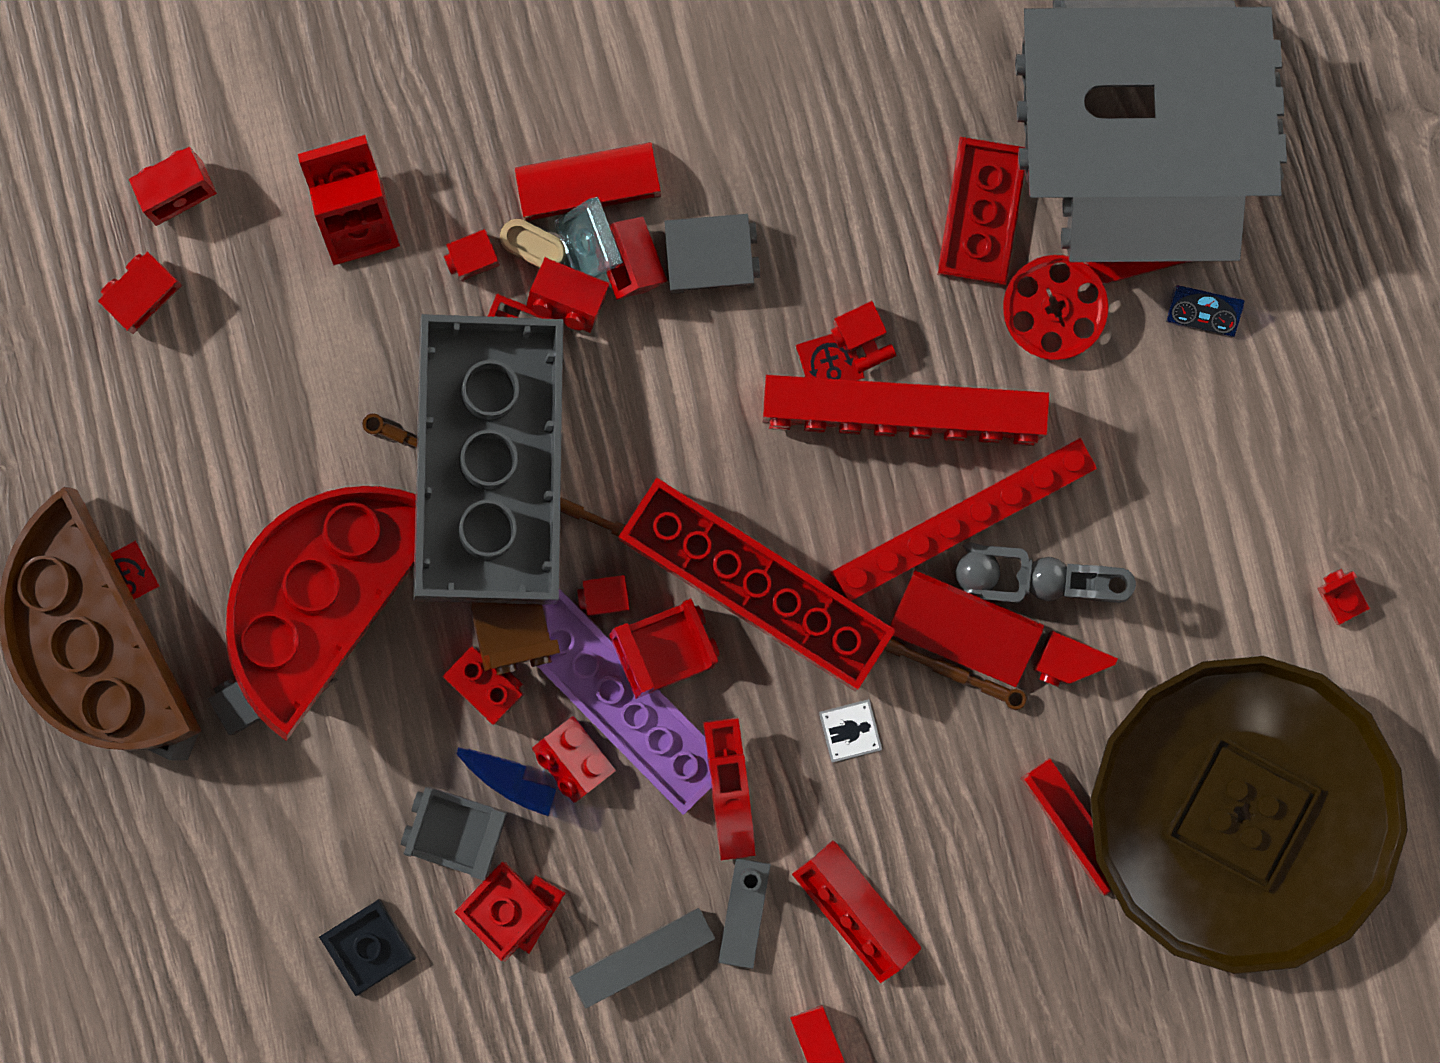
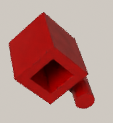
(860, 330)

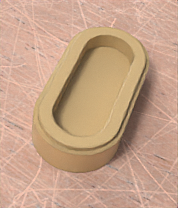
(531, 243)

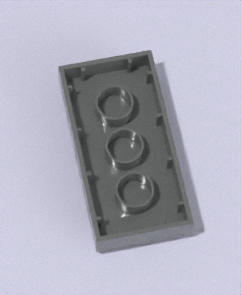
(488, 460)

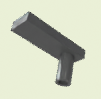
(744, 913)

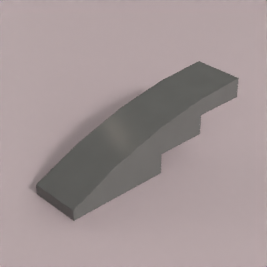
(641, 958)

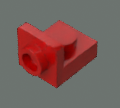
(1343, 596)

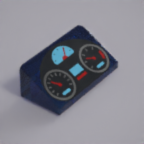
(1205, 310)

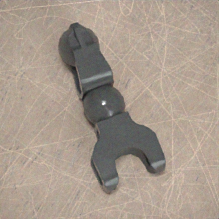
(1044, 578)

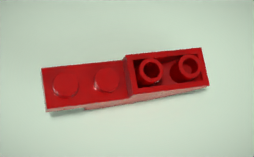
(729, 788)

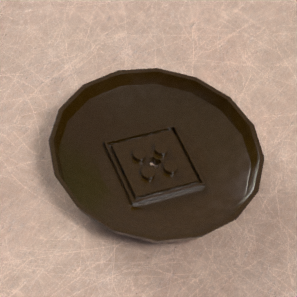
(1319, 828)

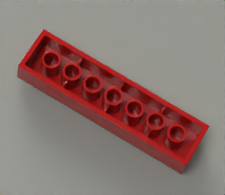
(905, 408)
(756, 584)

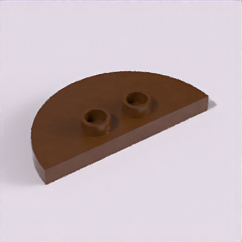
(81, 639)

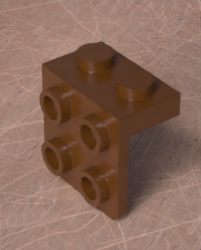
(512, 635)

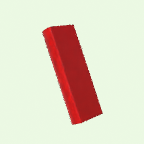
(565, 183)

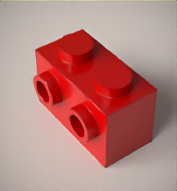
(172, 186)
(641, 265)
(139, 291)
(567, 295)
(488, 692)

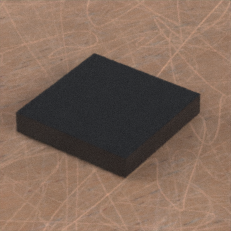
(367, 947)

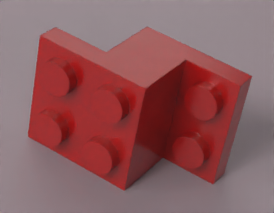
(349, 200)

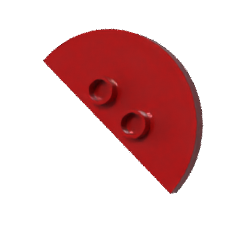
(313, 593)

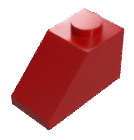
(1069, 660)

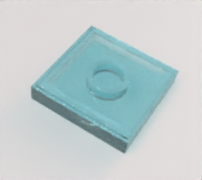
(588, 239)

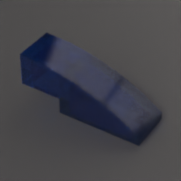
(509, 780)

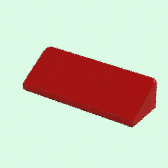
(817, 1036)

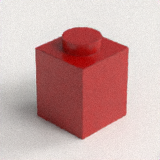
(471, 255)
(604, 595)

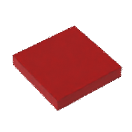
(503, 911)

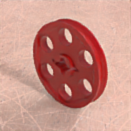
(1036, 305)

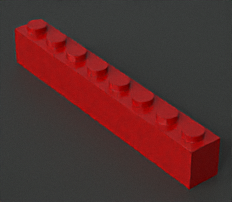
(964, 520)

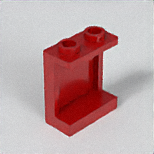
(665, 648)

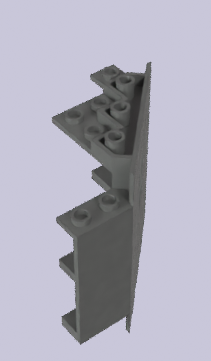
(1161, 182)

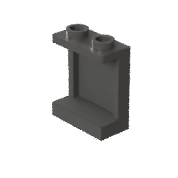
(711, 252)
(454, 832)

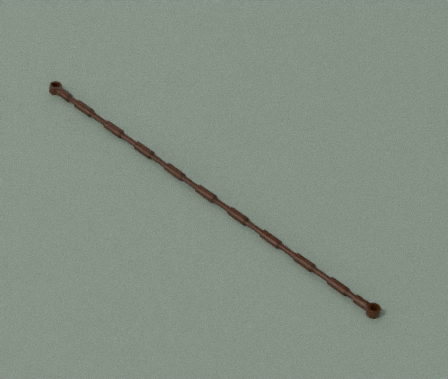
(893, 646)

